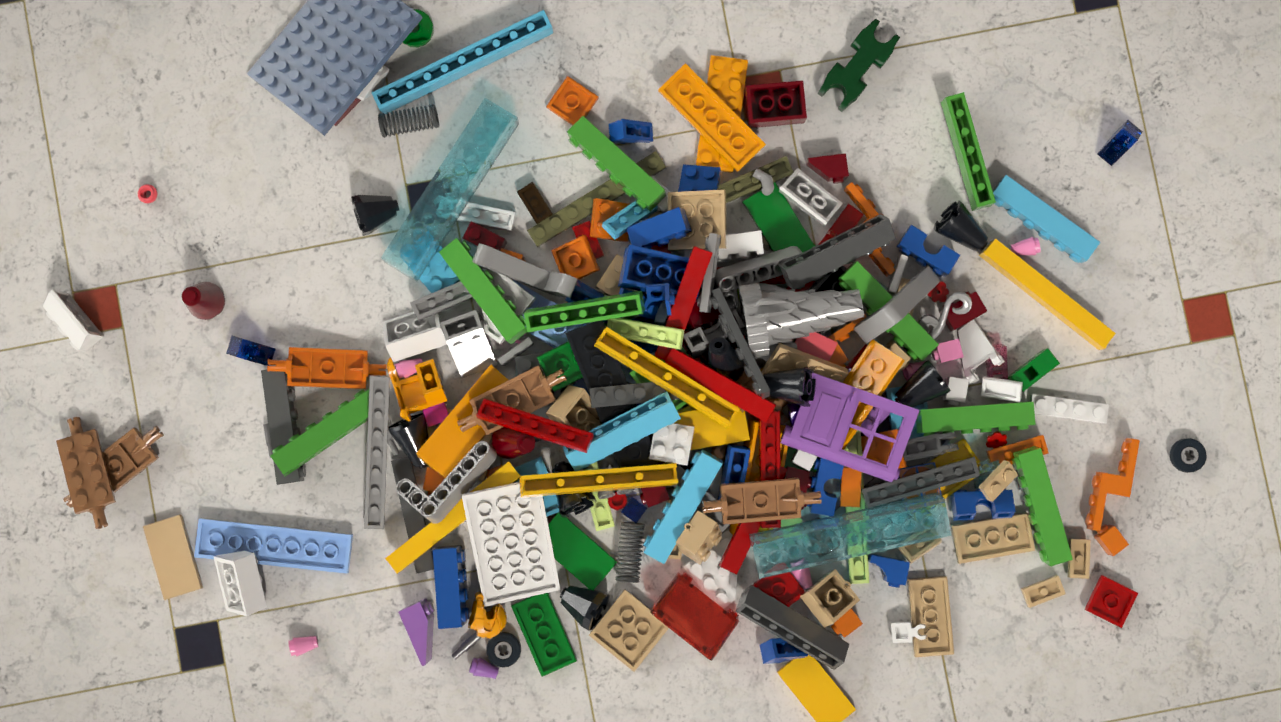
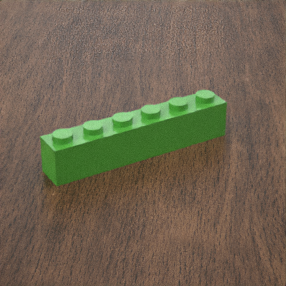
(968, 151)
(616, 164)
(484, 291)
(874, 296)
(584, 311)
(976, 417)
(322, 435)
(1042, 506)

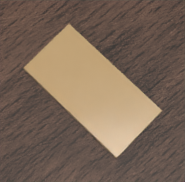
(992, 538)
(172, 557)
(931, 607)

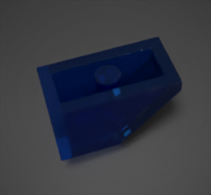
(1120, 142)
(250, 350)

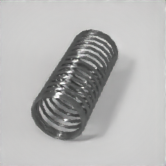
(383, 124)
(640, 526)

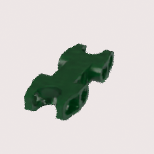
(868, 53)

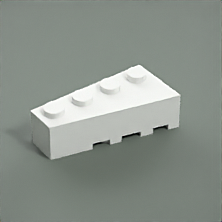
(739, 247)

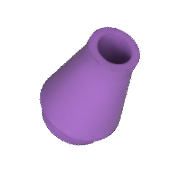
(482, 668)

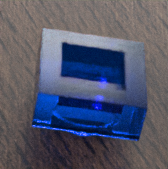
(634, 510)

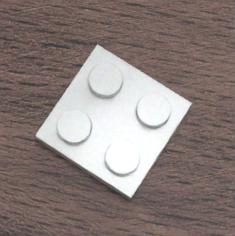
(672, 444)

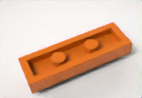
(1006, 452)

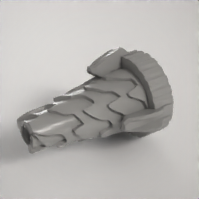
(780, 314)

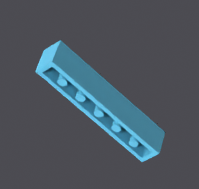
(1044, 219)
(625, 430)
(683, 505)

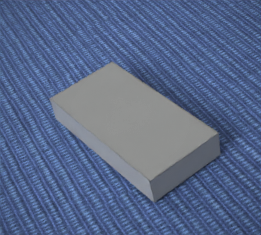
(516, 351)

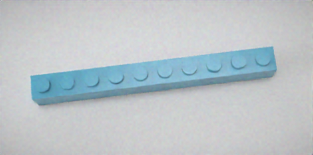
(463, 62)

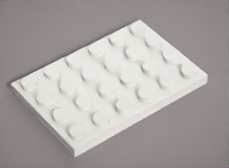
(510, 544)

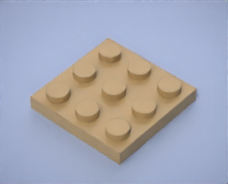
(705, 215)
(628, 630)

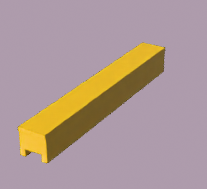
(1047, 294)
(666, 377)
(598, 480)
(434, 533)

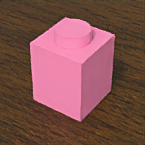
(947, 351)

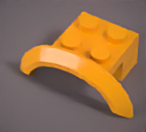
(419, 390)

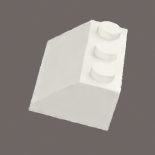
(810, 197)
(71, 320)
(408, 336)
(240, 582)

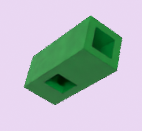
(1034, 368)

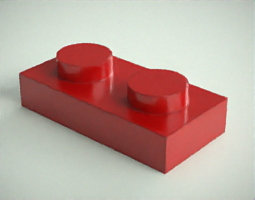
(584, 229)

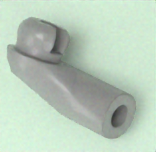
(766, 181)

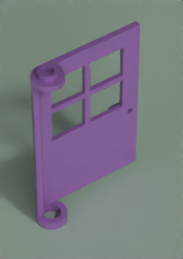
(826, 422)

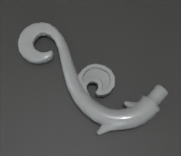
(938, 325)

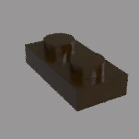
(534, 203)

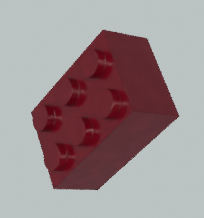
(775, 104)

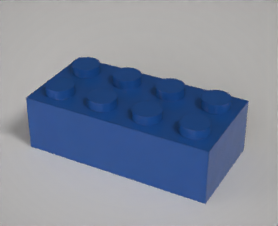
(651, 267)
(450, 587)

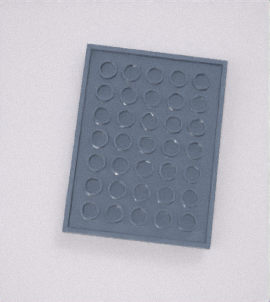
(332, 55)

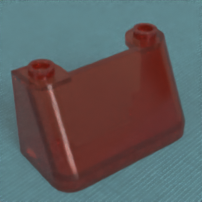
(694, 616)

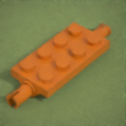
(326, 368)

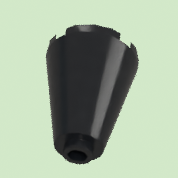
(961, 227)
(724, 359)
(792, 385)
(922, 386)
(411, 437)
(572, 502)

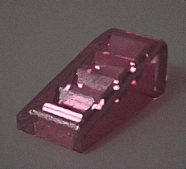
(1004, 366)

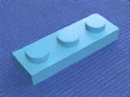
(629, 216)

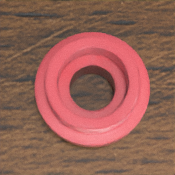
(142, 193)

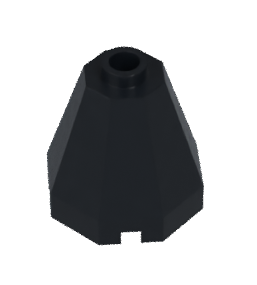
(373, 211)
(584, 605)

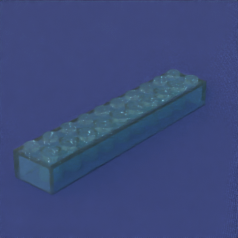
(450, 190)
(850, 535)

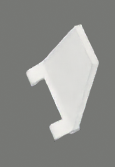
(976, 350)

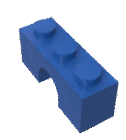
(912, 245)
(824, 471)
(965, 503)

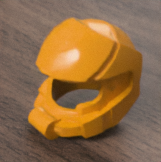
(486, 623)

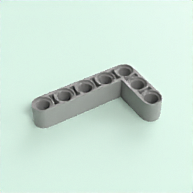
(524, 272)
(751, 275)
(898, 305)
(449, 485)

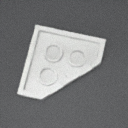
(516, 294)
(712, 579)

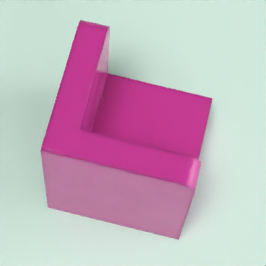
(436, 414)

